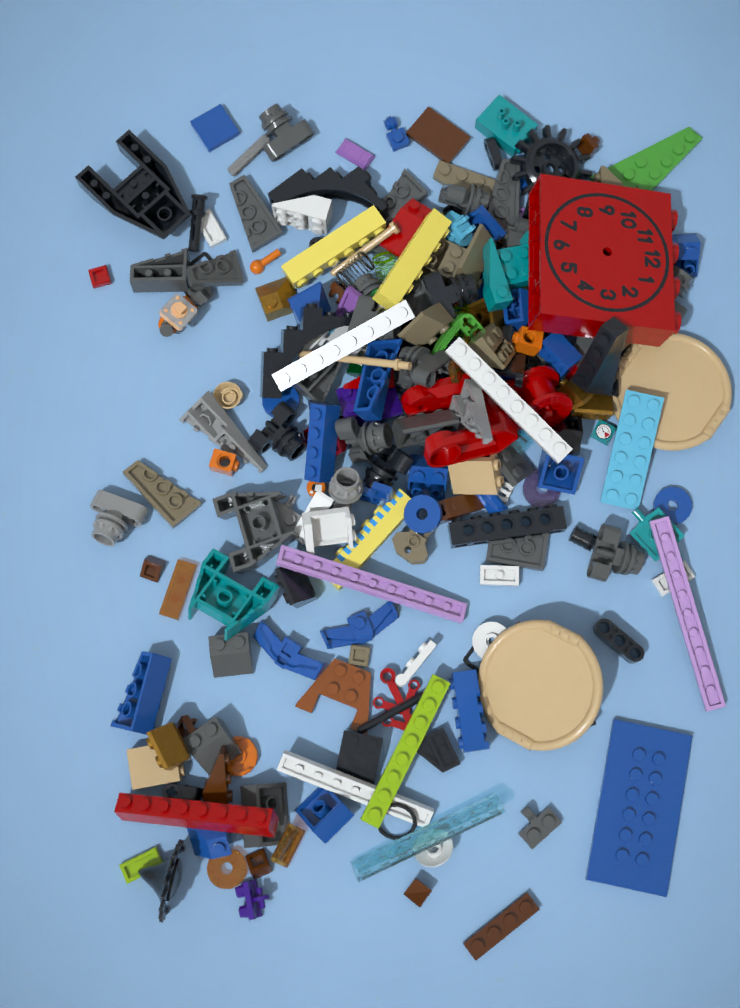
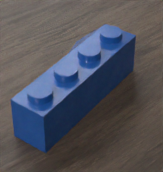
(375, 380)
(321, 441)
(143, 694)
(469, 711)

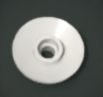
(482, 635)
(430, 859)

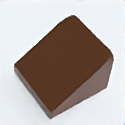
(152, 568)
(258, 863)

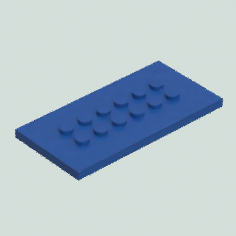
(639, 808)

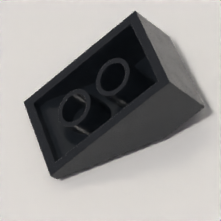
(359, 755)

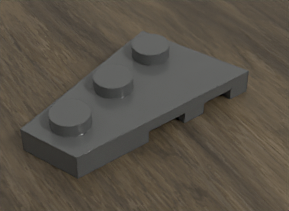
(403, 192)
(220, 271)
(524, 552)

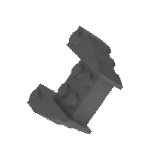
(259, 526)

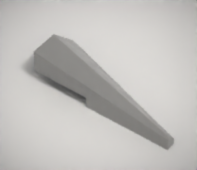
(472, 411)
(213, 421)

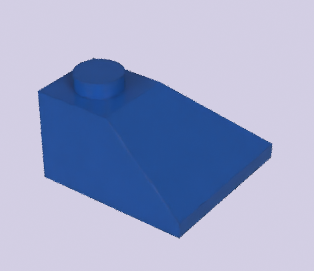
(311, 295)
(210, 843)

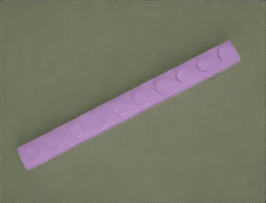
(371, 584)
(687, 614)

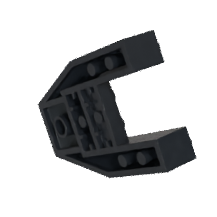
(143, 198)

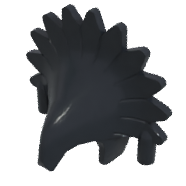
(164, 878)

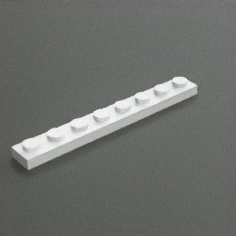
(343, 345)
(508, 400)
(348, 786)

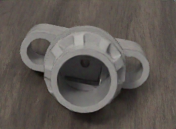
(345, 487)
(112, 516)

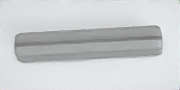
(248, 155)

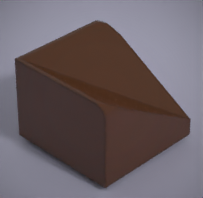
(417, 892)

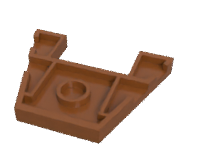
(343, 684)

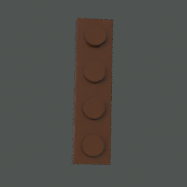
(501, 926)

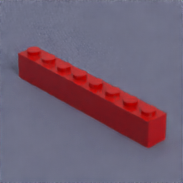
(197, 814)

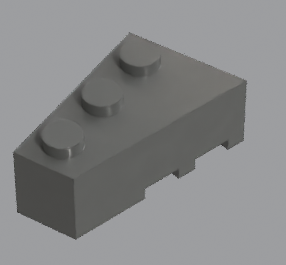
(161, 274)
(318, 384)

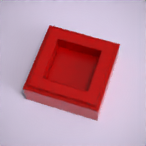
(99, 276)

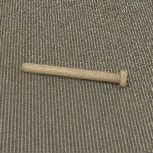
(369, 246)

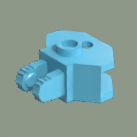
(460, 229)

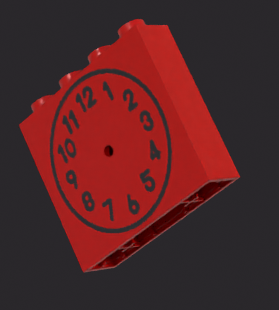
(599, 257)

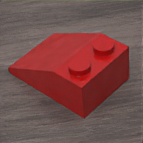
(408, 221)

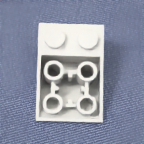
(306, 213)

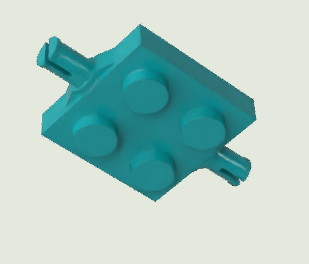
(643, 534)

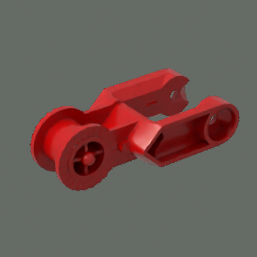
(459, 446)

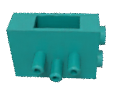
(505, 124)

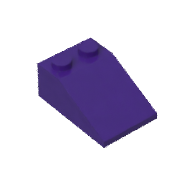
(347, 401)

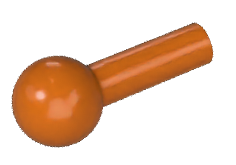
(257, 266)

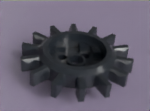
(559, 153)

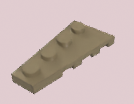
(451, 174)
(165, 498)

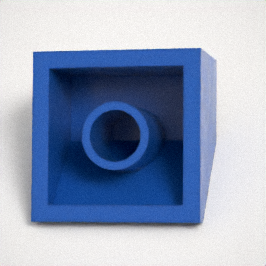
(559, 354)
(561, 476)
(324, 813)

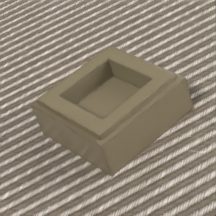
(359, 655)

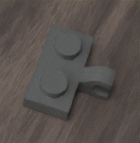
(539, 826)

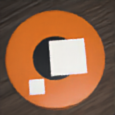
(312, 488)

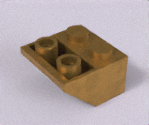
(168, 746)

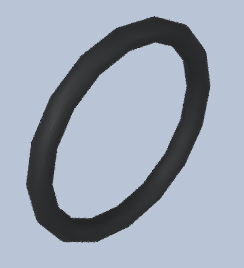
(413, 818)

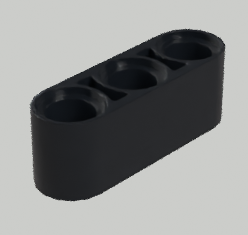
(628, 642)

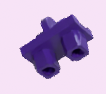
(253, 897)

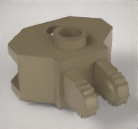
(413, 541)

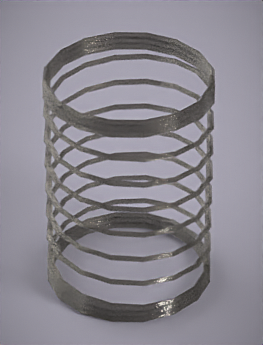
(344, 275)

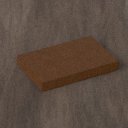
(438, 135)

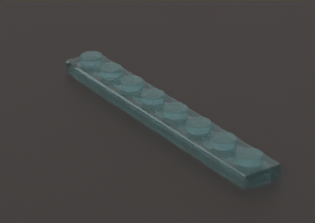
(427, 837)

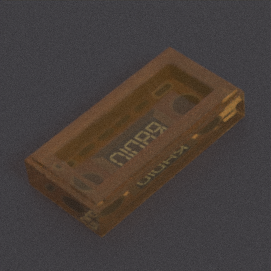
(287, 845)

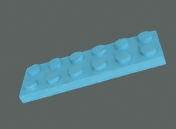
(631, 449)

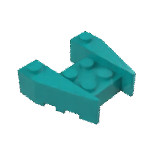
(504, 271)
(227, 599)

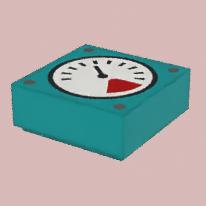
(603, 432)

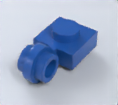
(397, 137)

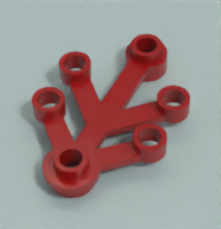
(397, 697)

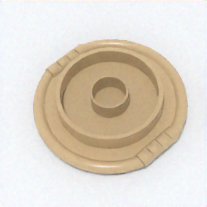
(689, 380)
(540, 685)

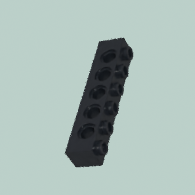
(553, 512)

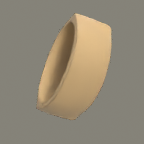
(228, 395)

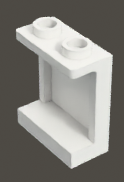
(328, 528)

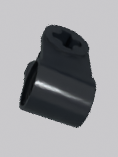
(184, 792)

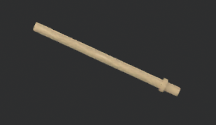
(397, 364)

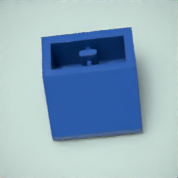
(688, 252)
(517, 310)
(426, 479)

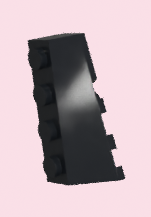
(600, 364)

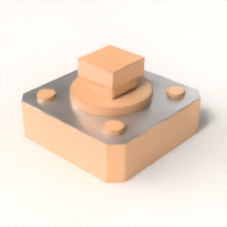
(178, 312)

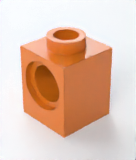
(534, 340)
(216, 459)

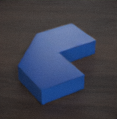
(378, 493)

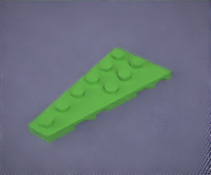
(655, 163)

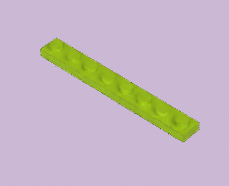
(405, 751)

